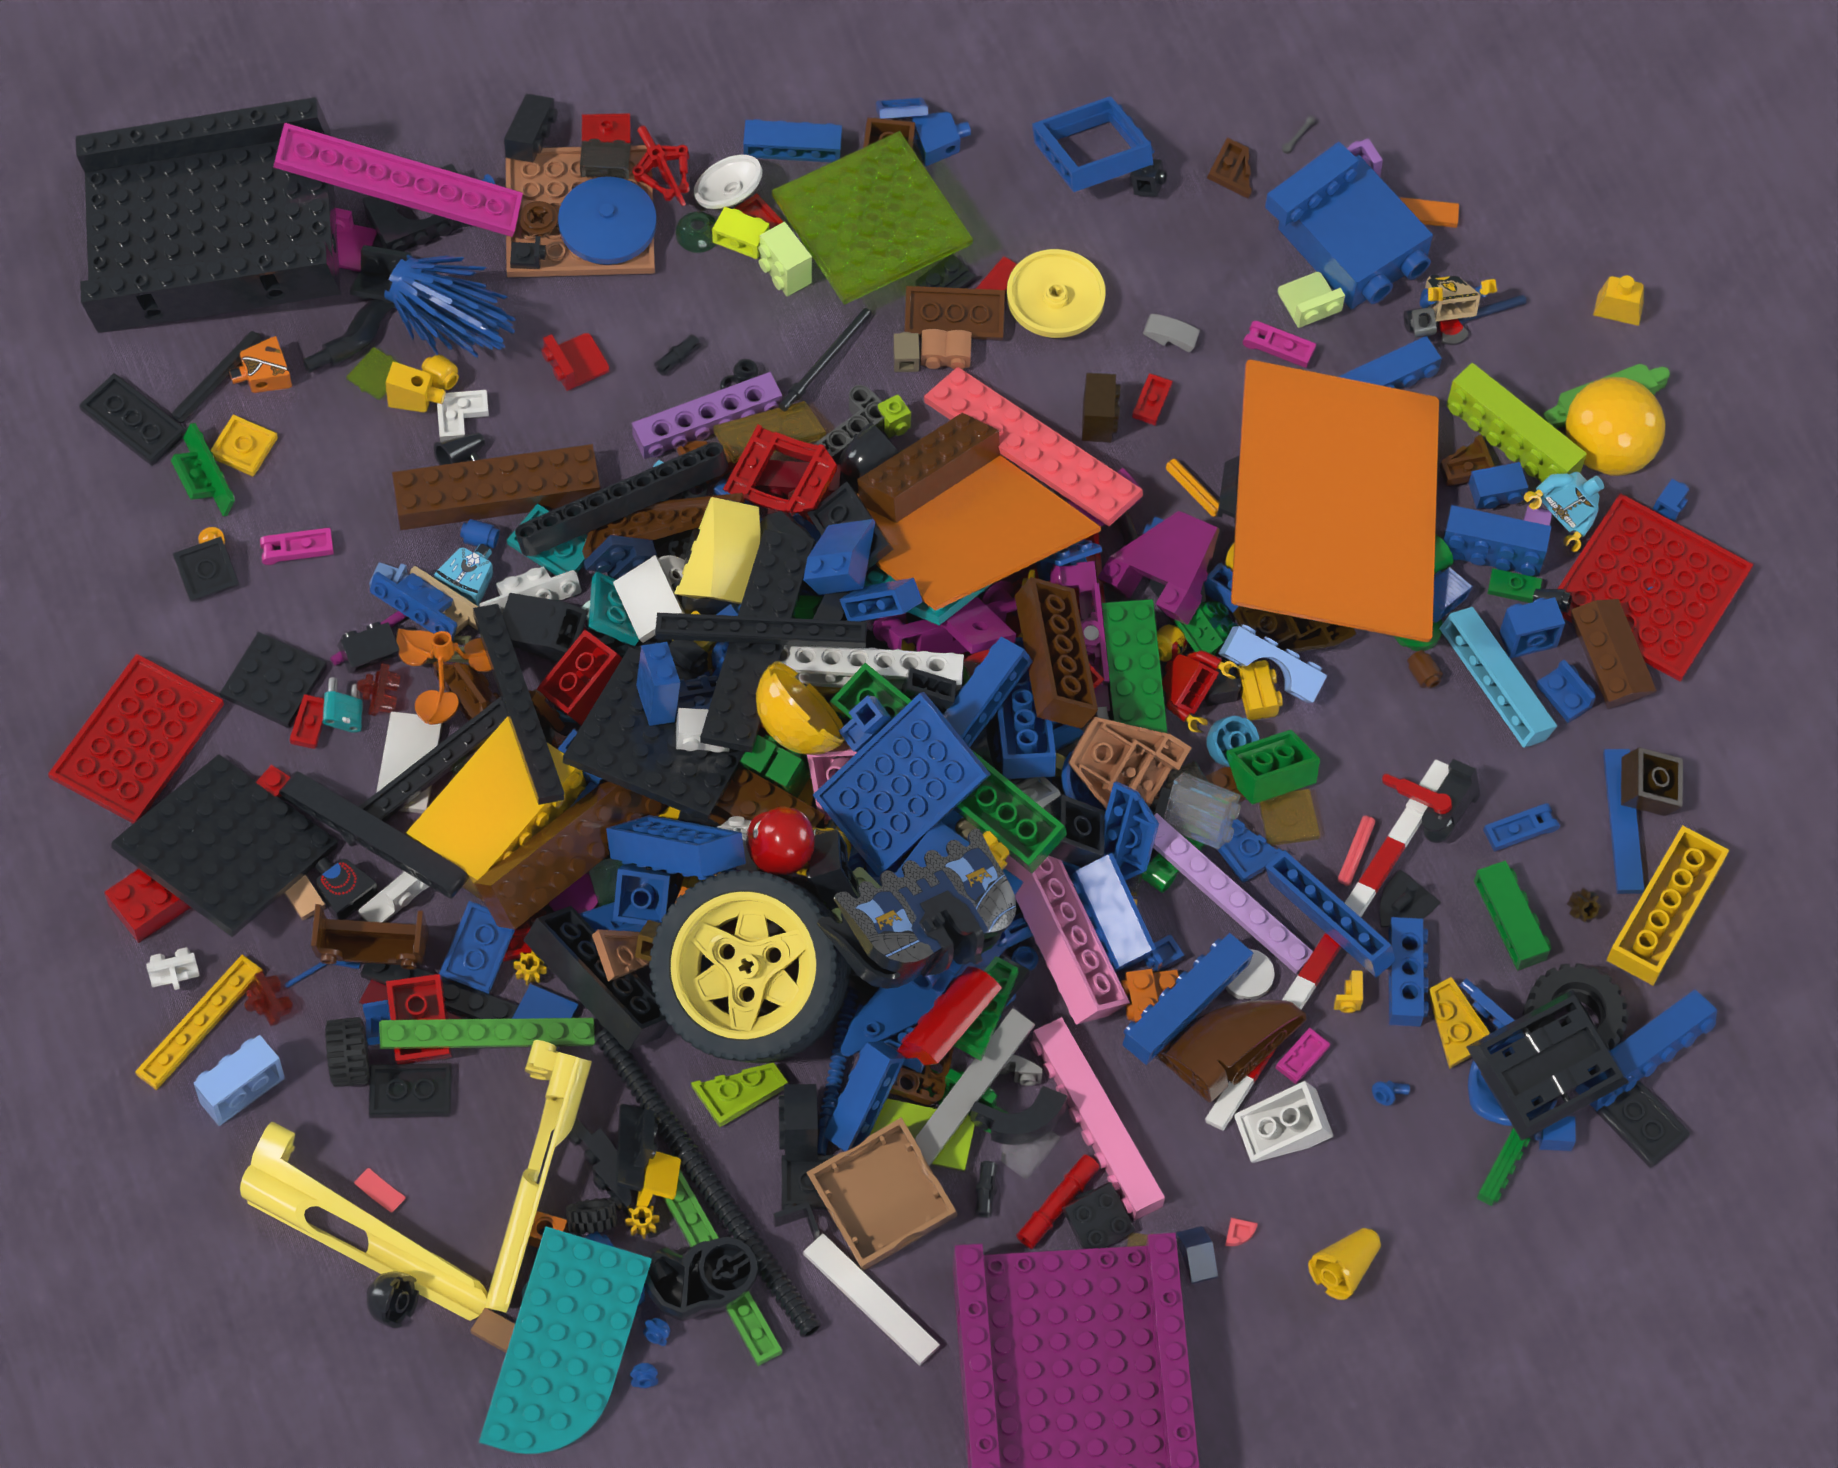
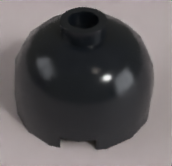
(392, 1298)

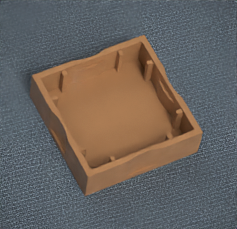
(882, 1194)

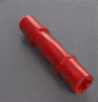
(1063, 1194)

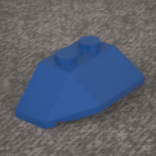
(1129, 830)

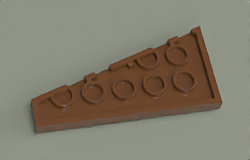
(656, 521)

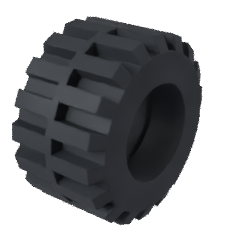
(347, 1052)

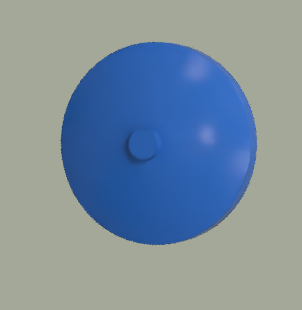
(607, 220)

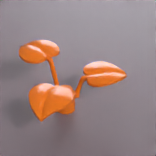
(417, 647)

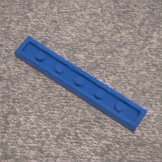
(1623, 829)

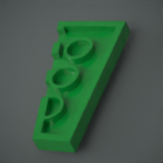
(978, 1035)

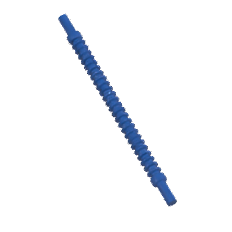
(836, 1066)

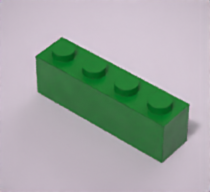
(1512, 915)

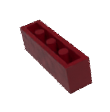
(784, 476)

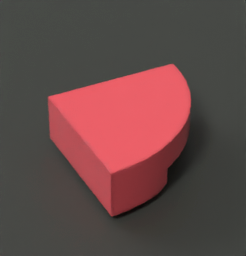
(1240, 1232)

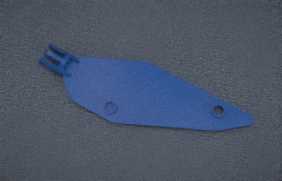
(902, 1007)

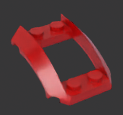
(756, 457)

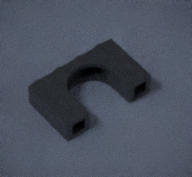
(403, 233)

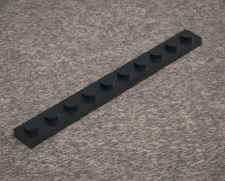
(518, 704)

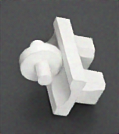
(173, 969)

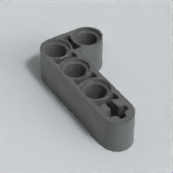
(862, 415)

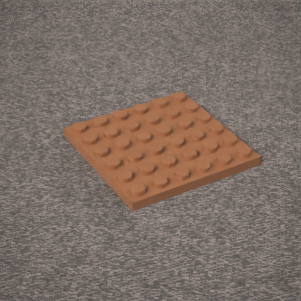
(550, 180)

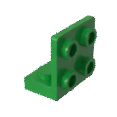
(1208, 627)

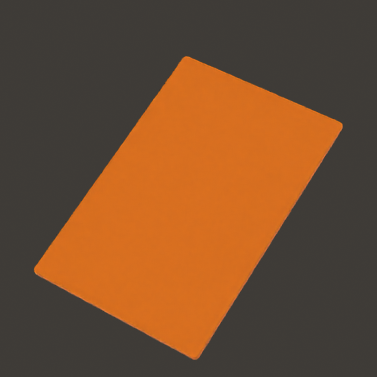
(1336, 501)

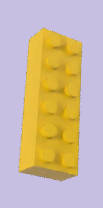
(1667, 905)

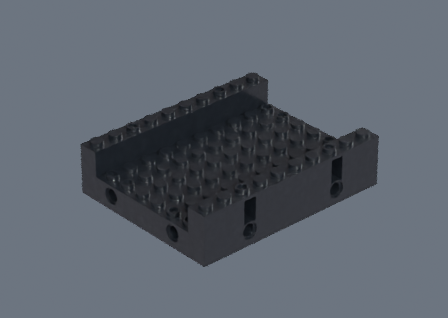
(200, 220)

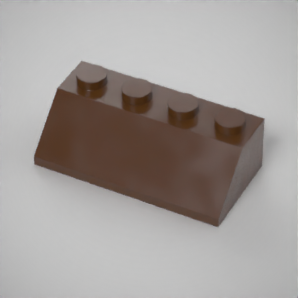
(1612, 652)

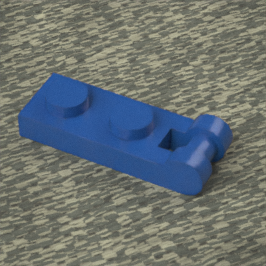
(1520, 827)

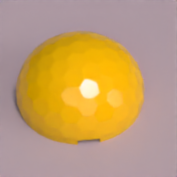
(1616, 425)
(796, 713)

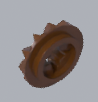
(539, 210)

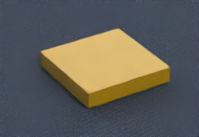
(243, 445)

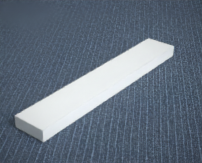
(871, 1299)

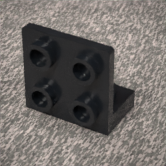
(375, 272)

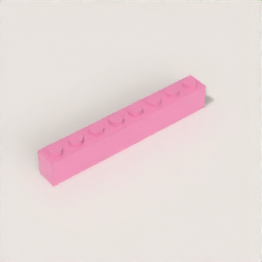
(1097, 1119)

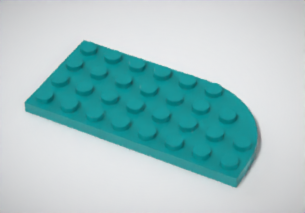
(564, 1344)

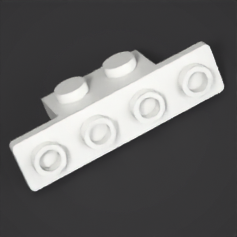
(537, 584)
(392, 898)

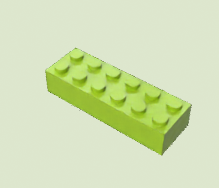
(1512, 425)

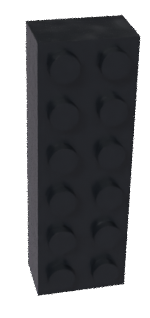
(621, 1005)

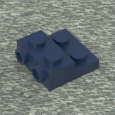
(620, 555)

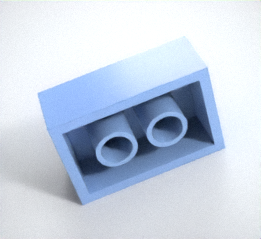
(238, 1079)

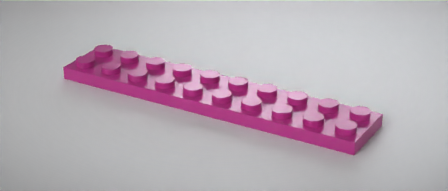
(398, 179)

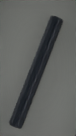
(214, 379)

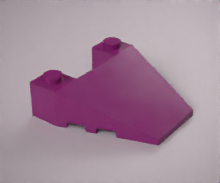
(1171, 554)

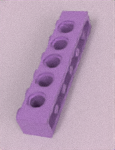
(693, 413)

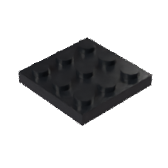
(273, 679)

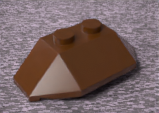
(468, 686)

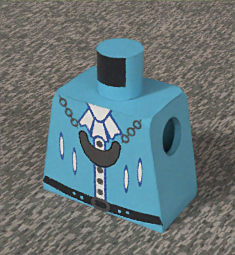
(467, 573)

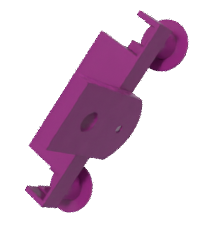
(969, 629)

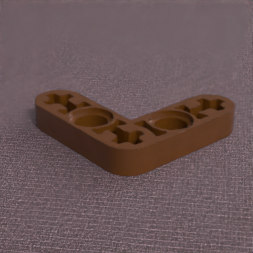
(927, 1079)

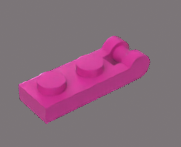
(1279, 343)
(296, 545)

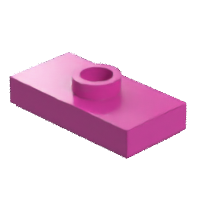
(1302, 1056)

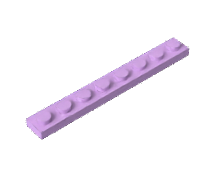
(1230, 897)

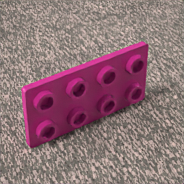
(351, 240)

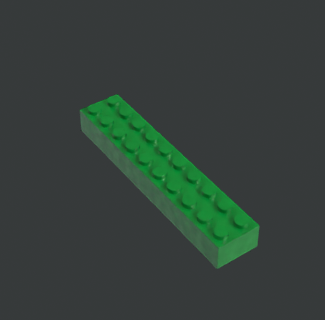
(993, 805)

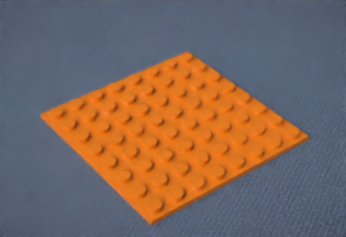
(979, 533)

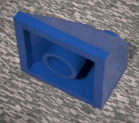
(640, 895)

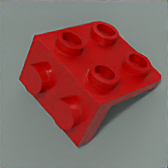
(574, 360)

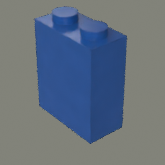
(658, 683)

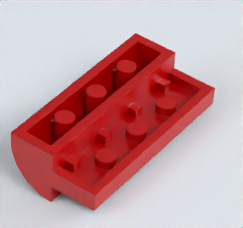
(950, 1016)

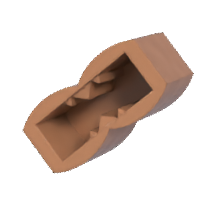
(946, 348)

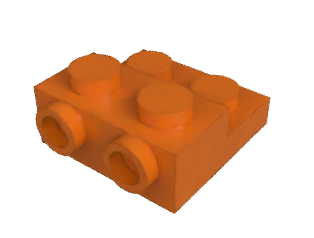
(1144, 988)

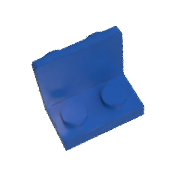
(1067, 557)

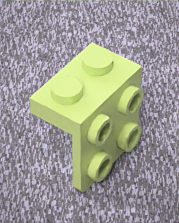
(1310, 299)

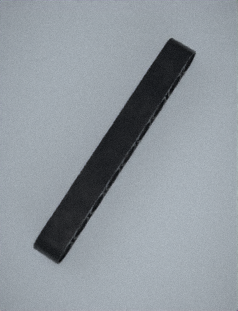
(621, 499)
(374, 835)

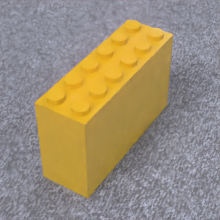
(491, 807)

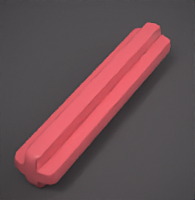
(1356, 850)

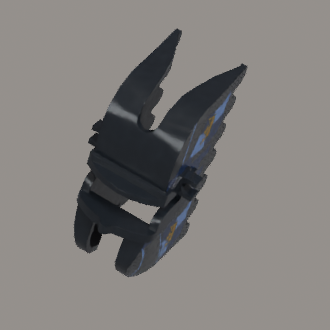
(926, 918)

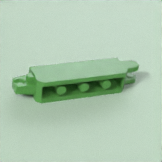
(1652, 379)

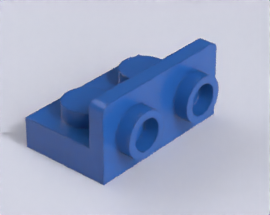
(1567, 691)

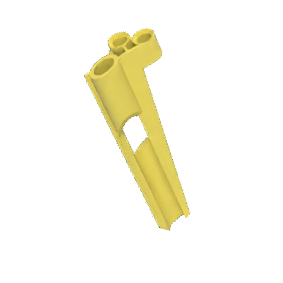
(563, 1097)
(287, 1192)

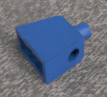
(938, 136)

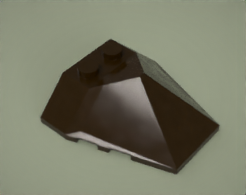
(1292, 632)

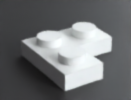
(456, 408)

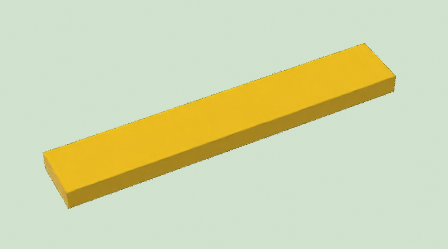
(198, 1022)

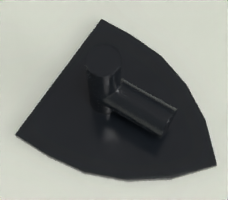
(1405, 899)

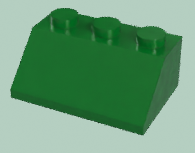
(1273, 766)

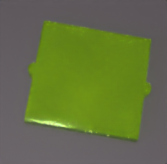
(372, 373)

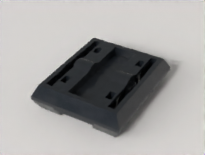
(1547, 1064)

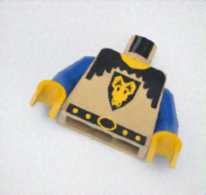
(1454, 297)

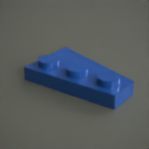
(1247, 852)

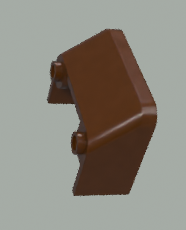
(369, 941)

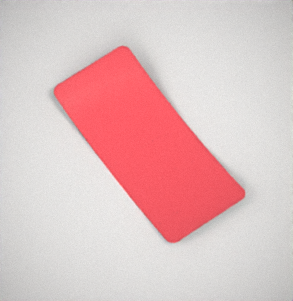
(379, 1190)

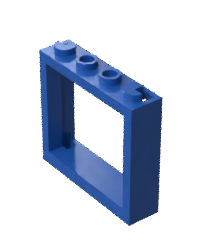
(1084, 117)

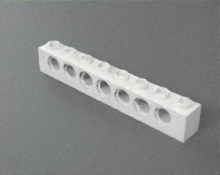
(815, 662)

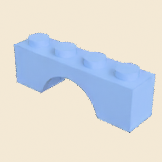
(1300, 678)

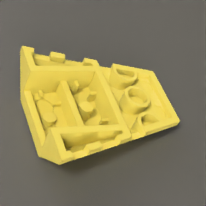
(722, 552)

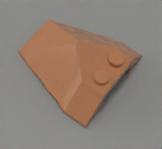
(1126, 755)

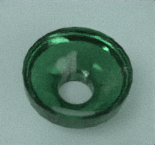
(692, 239)

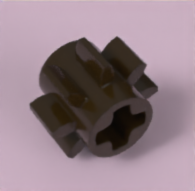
(1583, 904)

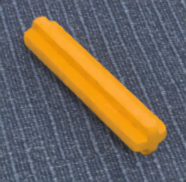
(1193, 486)

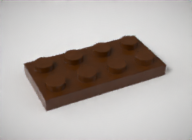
(955, 309)

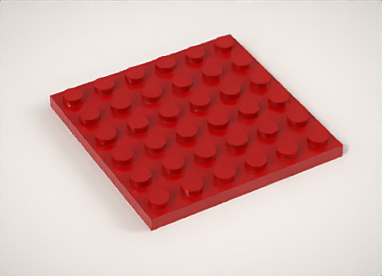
(1688, 576)

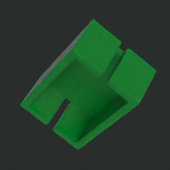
(777, 765)

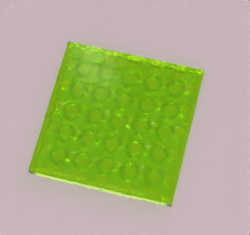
(872, 217)

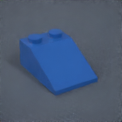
(840, 558)

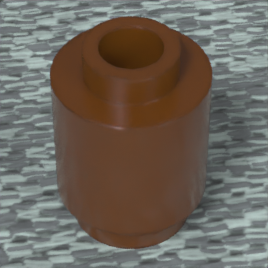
(1424, 669)

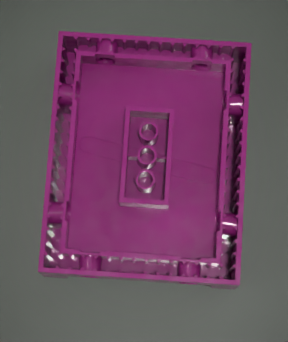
(1074, 1358)

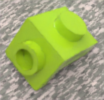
(896, 416)

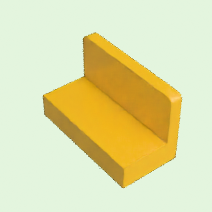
(659, 1178)

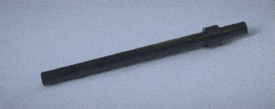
(797, 390)

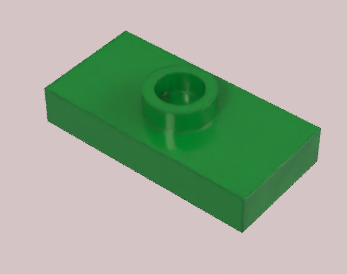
(1513, 585)

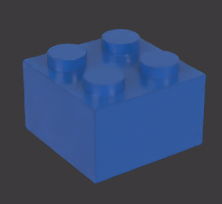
(1532, 627)

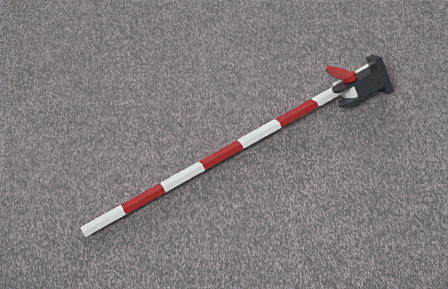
(1436, 804)

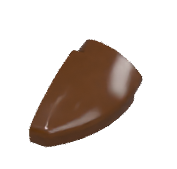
(1229, 1043)

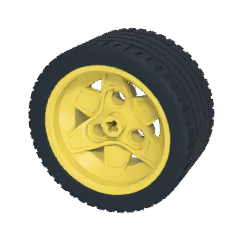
(687, 994)

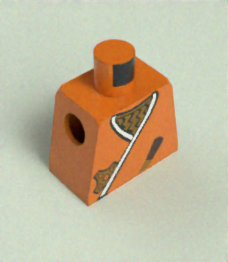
(263, 367)

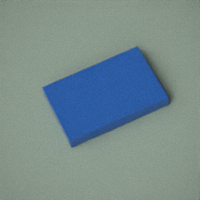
(476, 949)

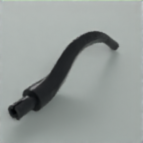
(358, 335)

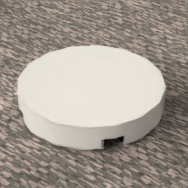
(1254, 980)

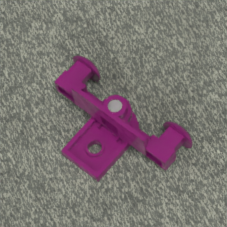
(1084, 579)

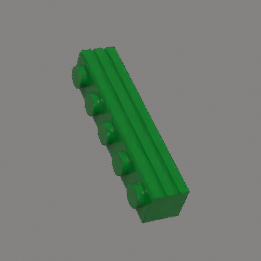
(1502, 1168)

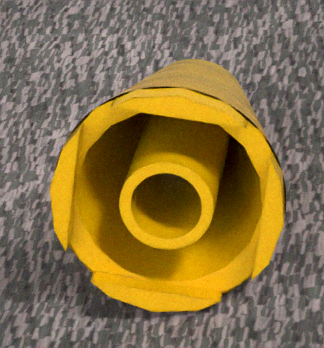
(1345, 1262)

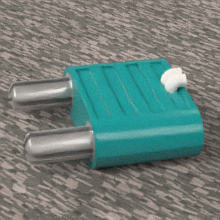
(341, 709)

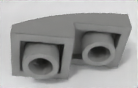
(1167, 329)
(1024, 1071)

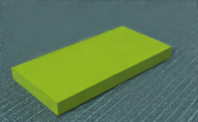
(954, 1153)

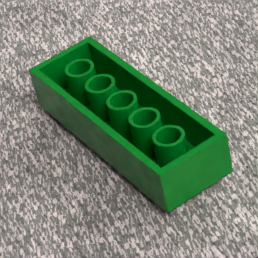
(1134, 664)

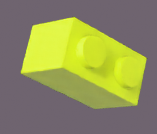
(739, 232)

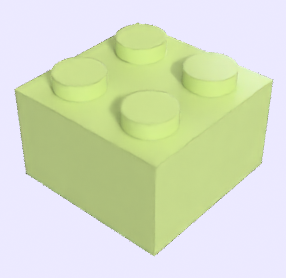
(785, 259)

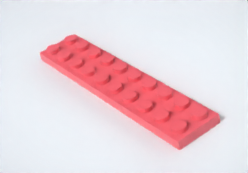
(1037, 447)

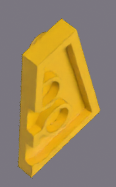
(1455, 1021)

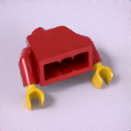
(1189, 681)

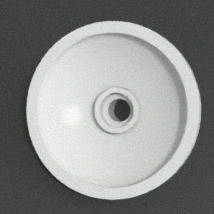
(728, 182)

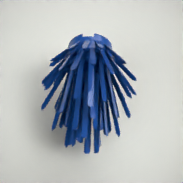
(446, 304)

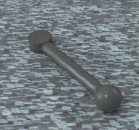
(1287, 147)

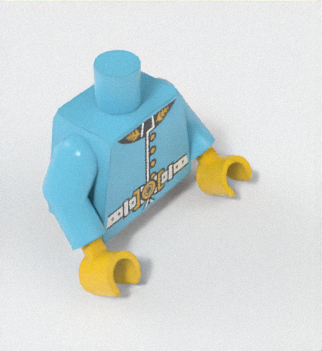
(1571, 501)

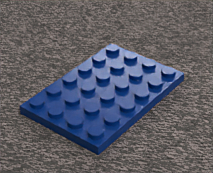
(901, 784)

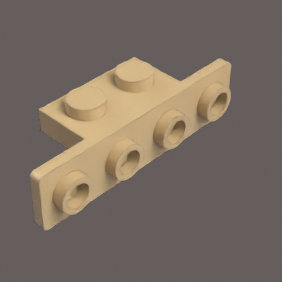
(461, 608)

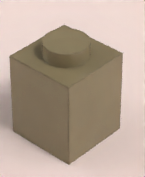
(906, 352)

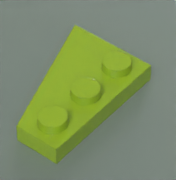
(738, 1093)

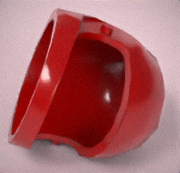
(782, 842)

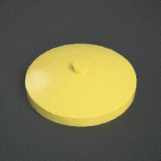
(1056, 293)

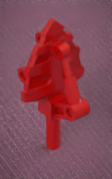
(657, 157)

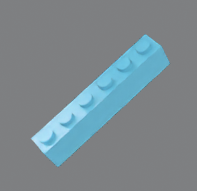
(1498, 677)

